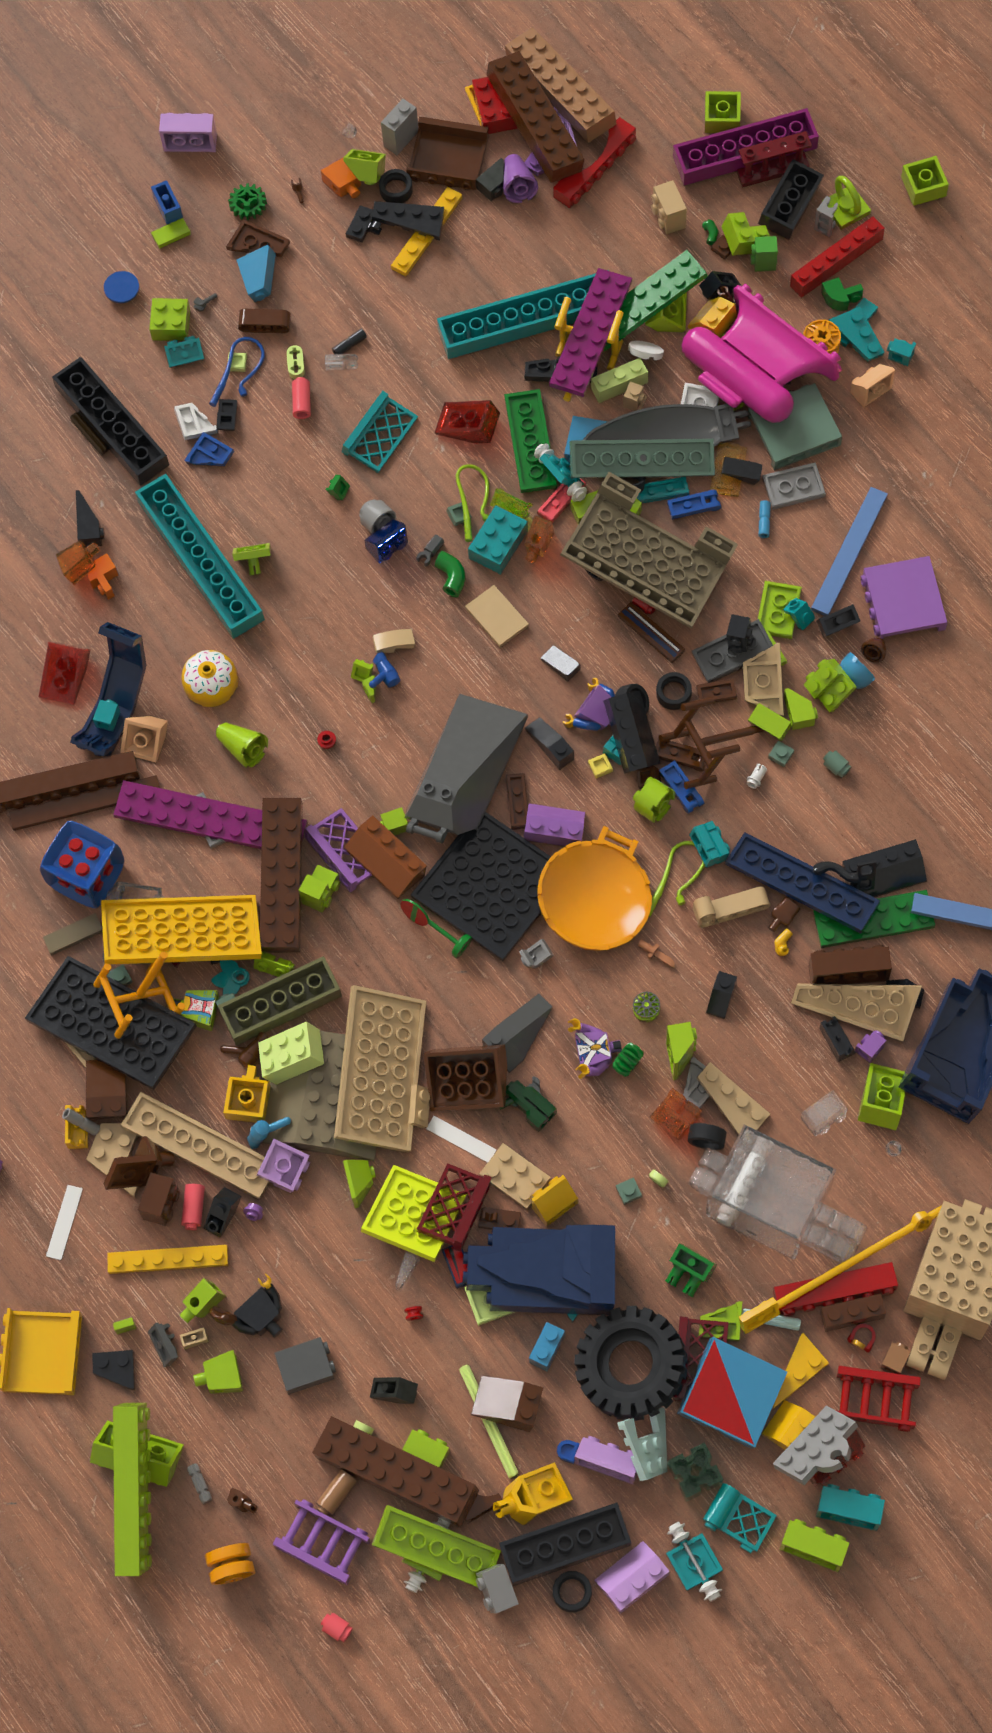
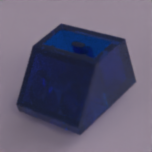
(387, 540)

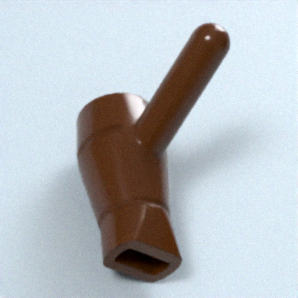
(247, 1055)

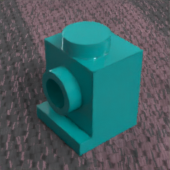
(901, 351)

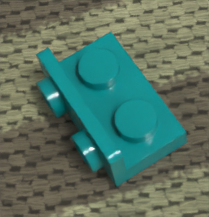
(184, 352)

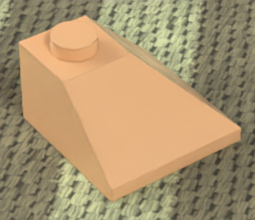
(144, 737)

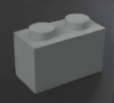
(496, 1588)

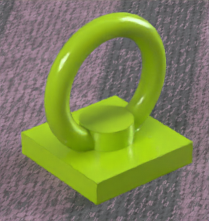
(850, 203)

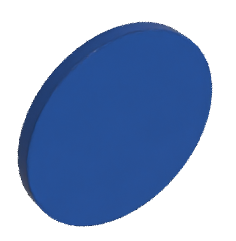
(121, 287)

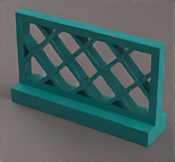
(364, 427)

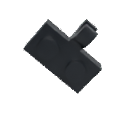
(362, 224)

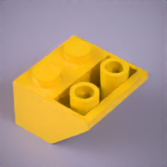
(554, 1200)

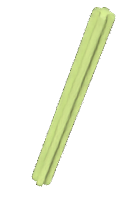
(490, 1426)

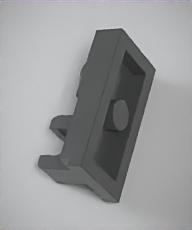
(162, 1343)

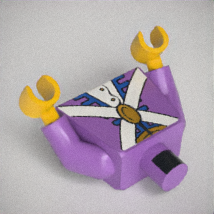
(593, 1048)

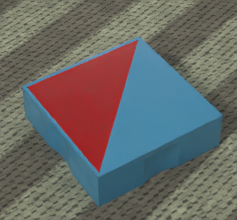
(732, 1392)

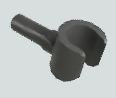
(201, 304)

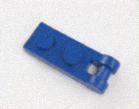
(693, 504)
(675, 780)

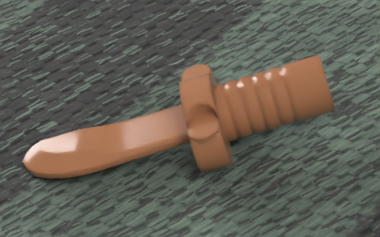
(653, 951)

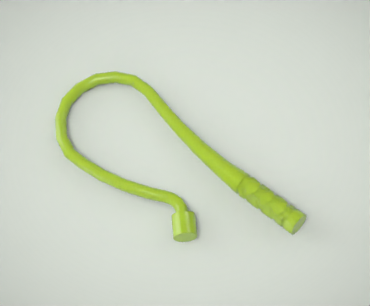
(467, 521)
(680, 899)

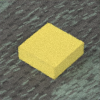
(600, 766)

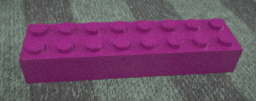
(719, 152)

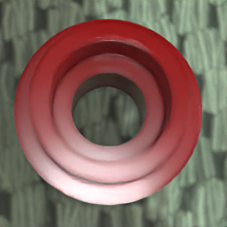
(326, 744)

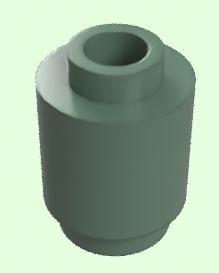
(836, 763)

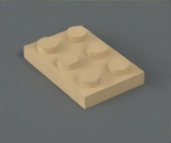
(514, 1176)

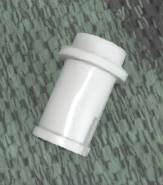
(754, 780)

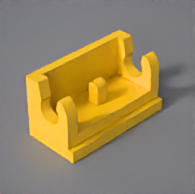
(75, 1136)

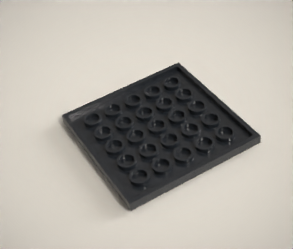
(486, 886)

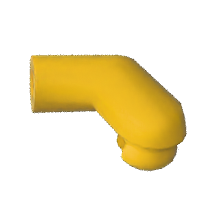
(780, 942)

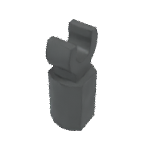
(430, 549)

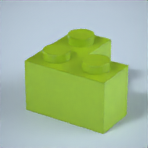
(740, 234)
(318, 888)

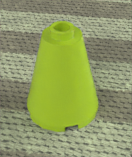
(242, 743)

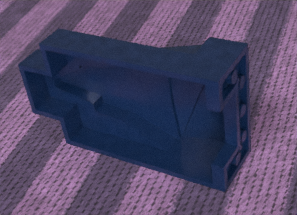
(955, 1054)
(545, 1269)

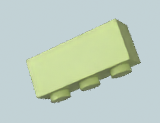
(617, 380)

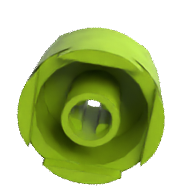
(653, 799)

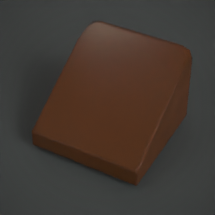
(645, 773)

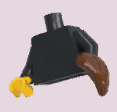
(256, 1314)

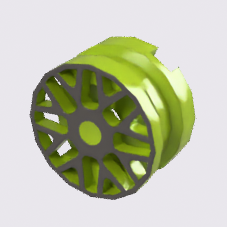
(646, 1006)

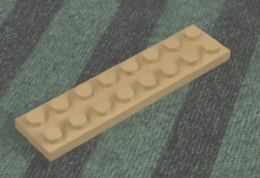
(196, 1144)

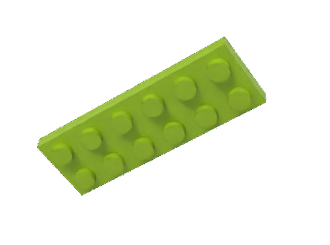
(433, 1546)

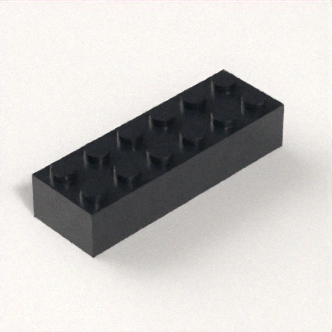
(565, 1544)

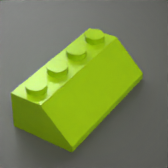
(163, 1459)

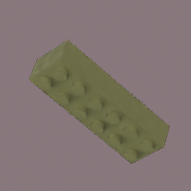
(280, 1000)

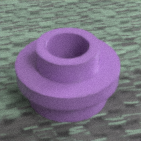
(253, 1212)

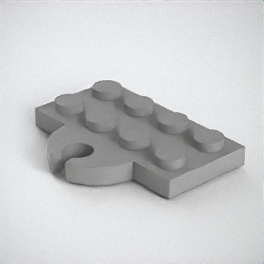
(818, 1446)

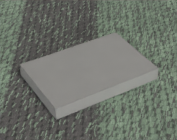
(794, 486)

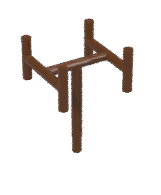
(707, 756)

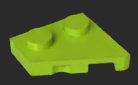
(729, 1314)

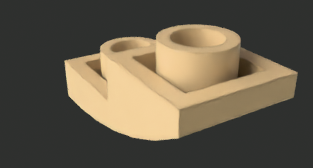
(390, 640)

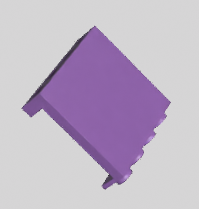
(903, 597)

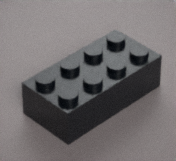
(791, 199)

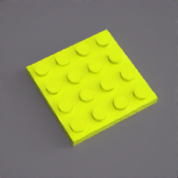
(400, 1210)

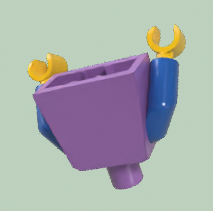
(592, 712)

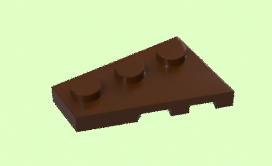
(253, 237)

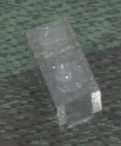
(824, 1113)

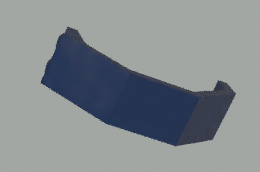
(120, 684)

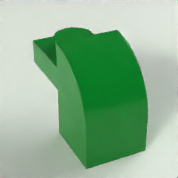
(838, 297)

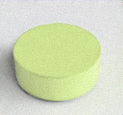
(658, 1178)
(363, 1427)

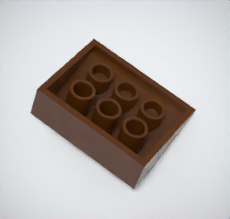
(466, 1077)

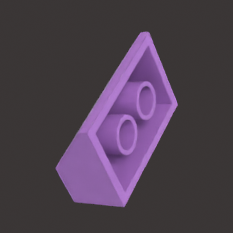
(553, 825)

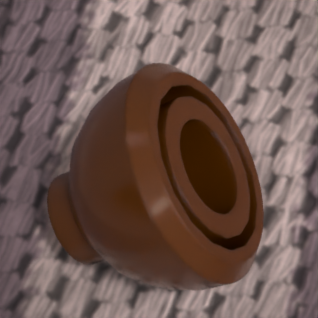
(874, 650)

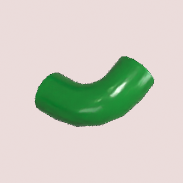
(454, 571)

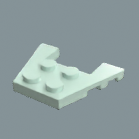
(649, 1450)

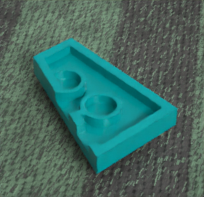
(859, 333)

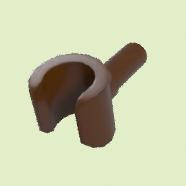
(298, 187)

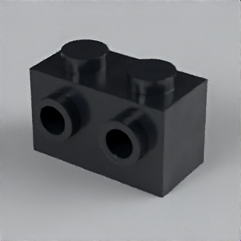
(739, 634)

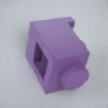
(871, 1045)

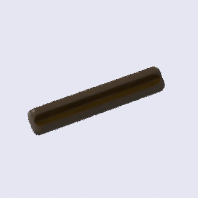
(87, 431)

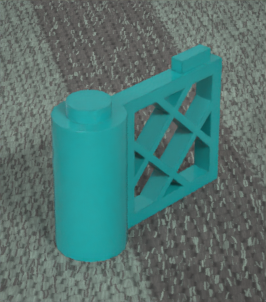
(722, 1512)

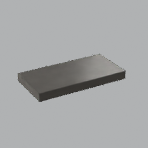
(718, 661)

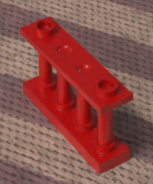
(888, 1381)

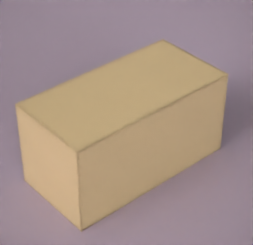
(194, 1338)

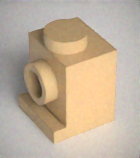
(634, 397)

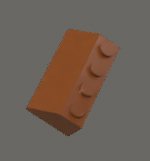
(385, 857)

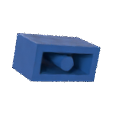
(166, 202)

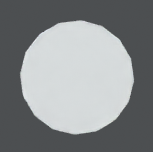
(645, 350)

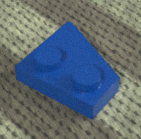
(209, 452)

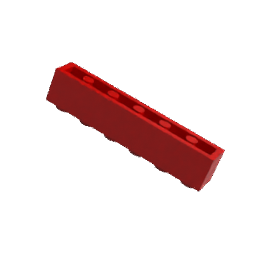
(837, 257)
(843, 1287)

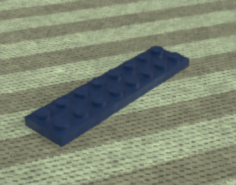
(799, 882)

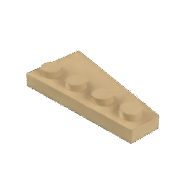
(732, 1100)

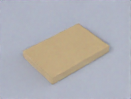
(497, 616)

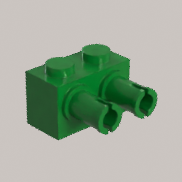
(690, 1261)

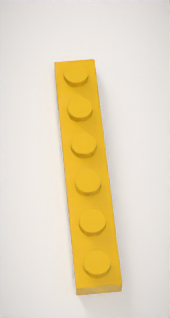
(418, 243)
(167, 1259)

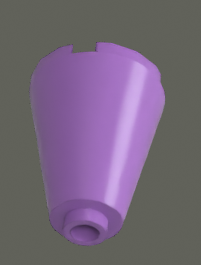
(518, 180)

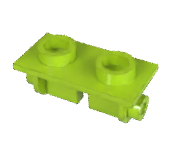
(268, 965)

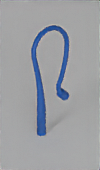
(218, 392)

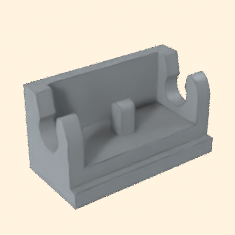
(824, 217)

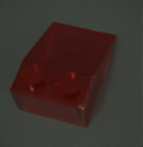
(468, 421)
(63, 672)

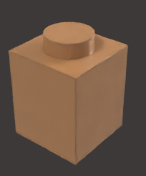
(895, 1358)

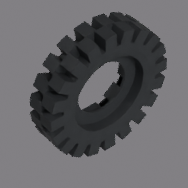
(656, 1389)

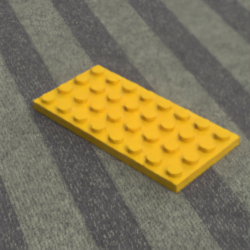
(182, 927)

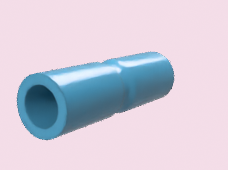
(764, 522)

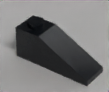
(87, 524)
(551, 743)

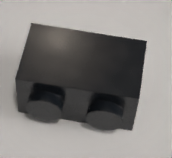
(838, 620)

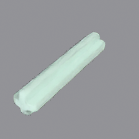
(782, 1321)

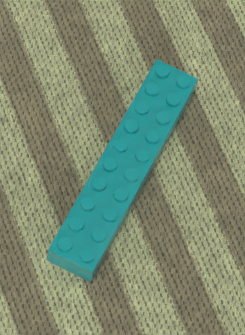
(511, 318)
(199, 556)

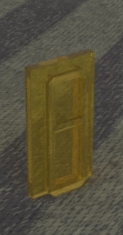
(722, 483)

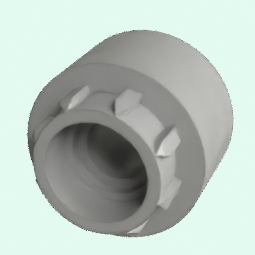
(375, 515)

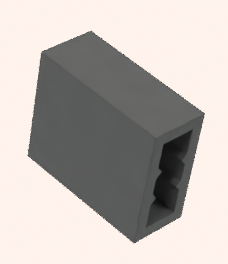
(305, 1365)

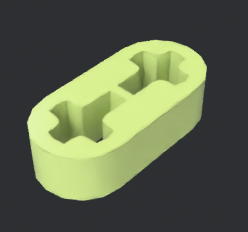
(291, 362)

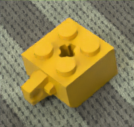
(239, 1090)

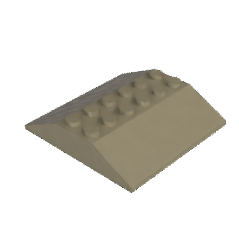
(312, 1106)

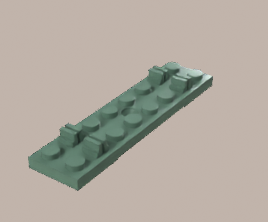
(622, 458)

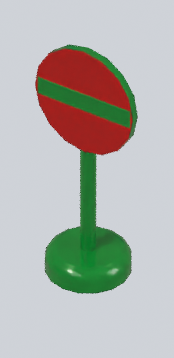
(420, 917)

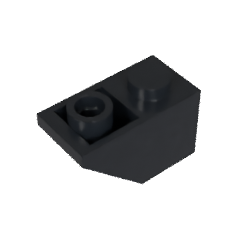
(222, 1211)

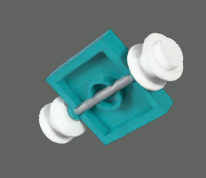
(561, 470)
(694, 1562)

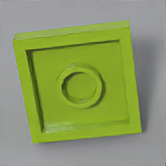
(252, 553)

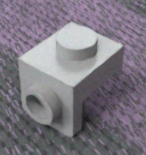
(536, 954)

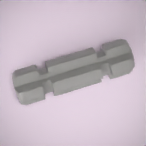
(199, 1483)

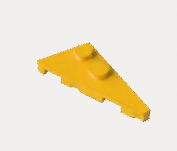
(803, 1366)

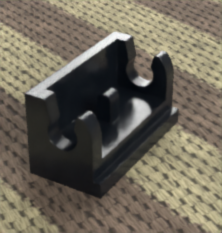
(836, 1039)

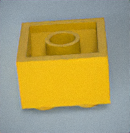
(716, 316)
(787, 1424)

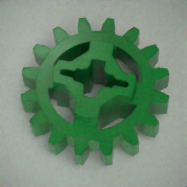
(247, 201)

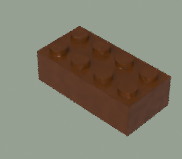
(850, 966)

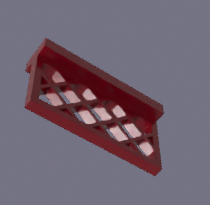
(468, 1216)
(685, 1334)

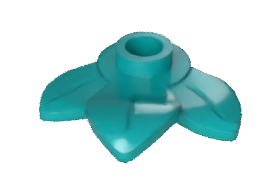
(228, 977)

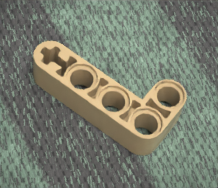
(729, 907)

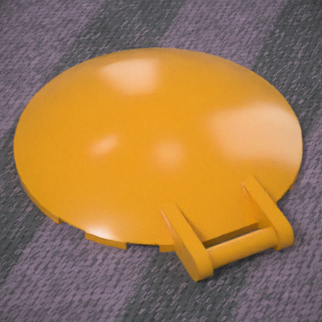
(595, 893)

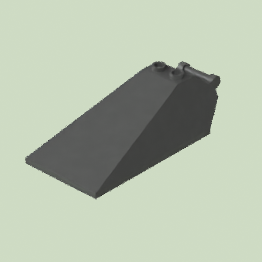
(464, 768)

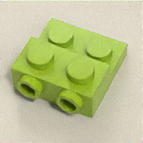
(829, 684)

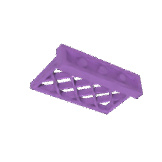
(329, 854)

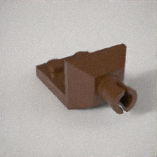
(135, 1170)

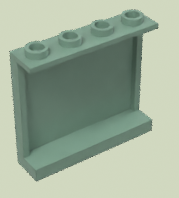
(803, 434)

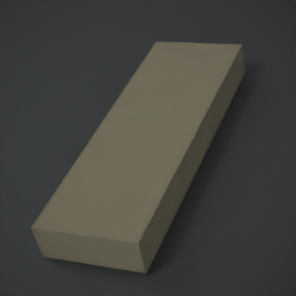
(73, 934)

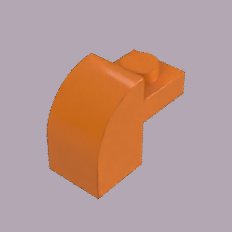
(101, 574)

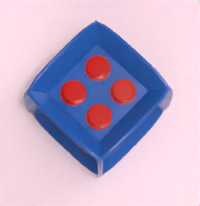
(82, 864)

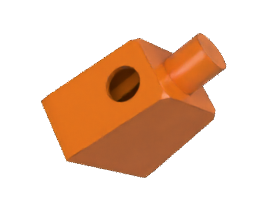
(341, 179)

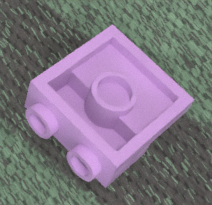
(283, 1166)

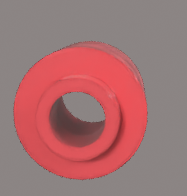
(336, 1627)

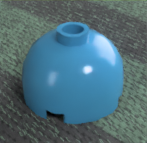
(857, 671)

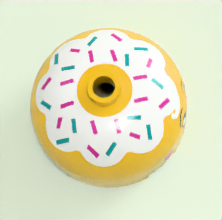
(209, 687)

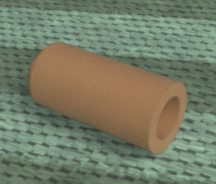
(335, 1493)

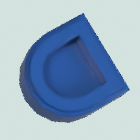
(566, 1450)

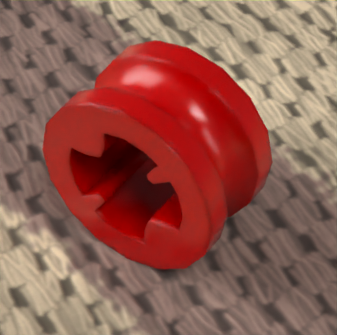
(413, 1313)

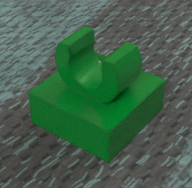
(338, 487)

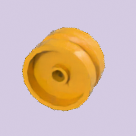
(230, 1563)

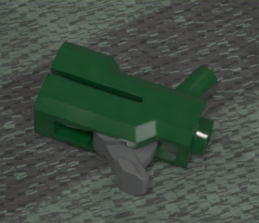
(530, 1102)

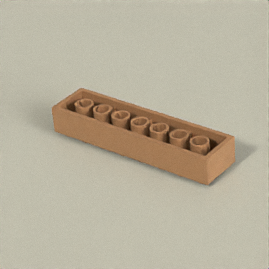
(564, 86)

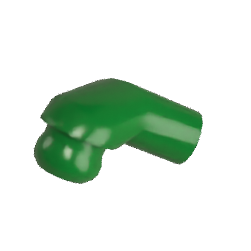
(713, 231)

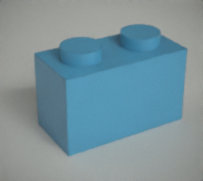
(546, 1346)

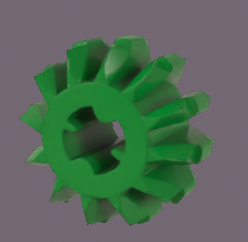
(628, 1059)

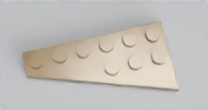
(867, 1006)

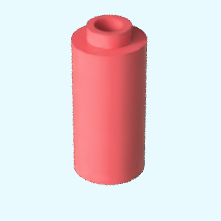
(301, 398)
(193, 1206)

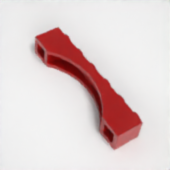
(571, 188)

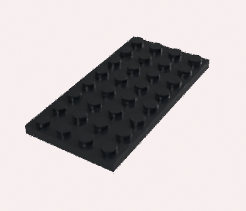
(84, 1019)

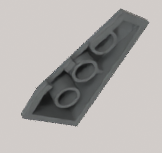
(519, 1030)

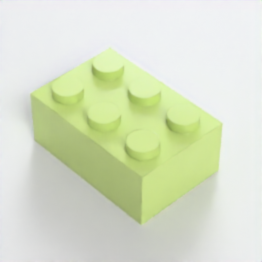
(291, 1053)

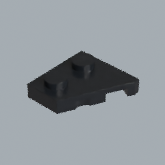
(115, 1367)

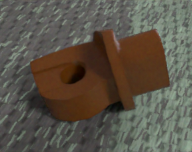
(244, 1502)

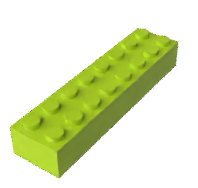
(131, 1489)

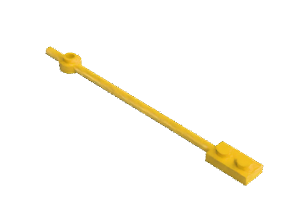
(770, 1309)

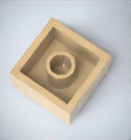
(669, 207)

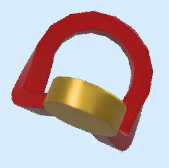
(850, 1339)

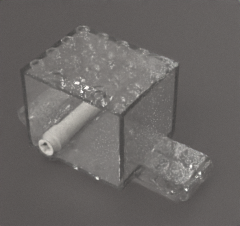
(775, 1197)

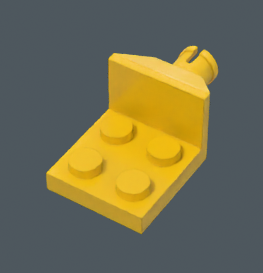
(533, 1494)

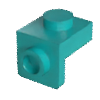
(800, 613)

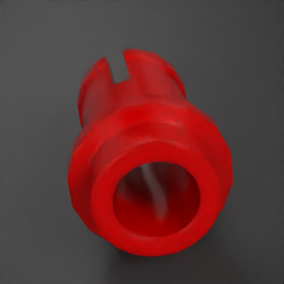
(647, 608)

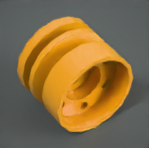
(825, 332)

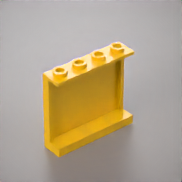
(40, 1352)

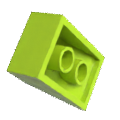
(882, 1097)

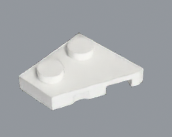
(193, 422)

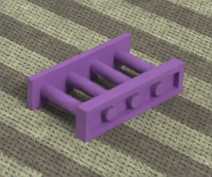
(322, 1562)

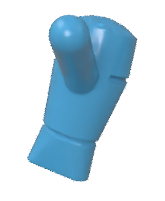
(261, 1129)

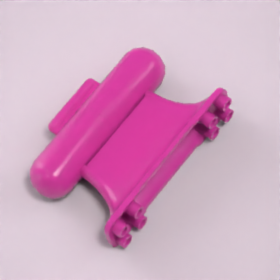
(757, 358)

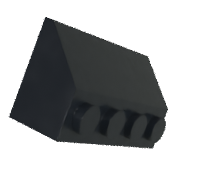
(631, 731)
(895, 868)

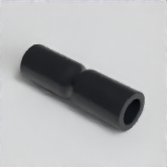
(351, 341)

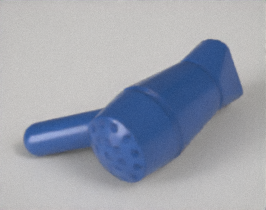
(386, 671)

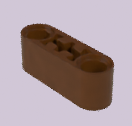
(264, 320)

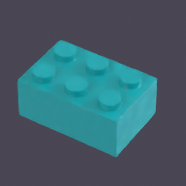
(498, 539)
(850, 1507)

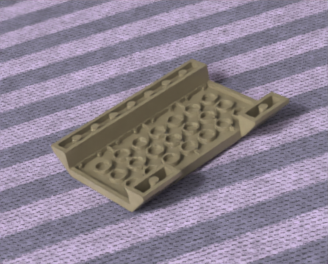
(646, 557)

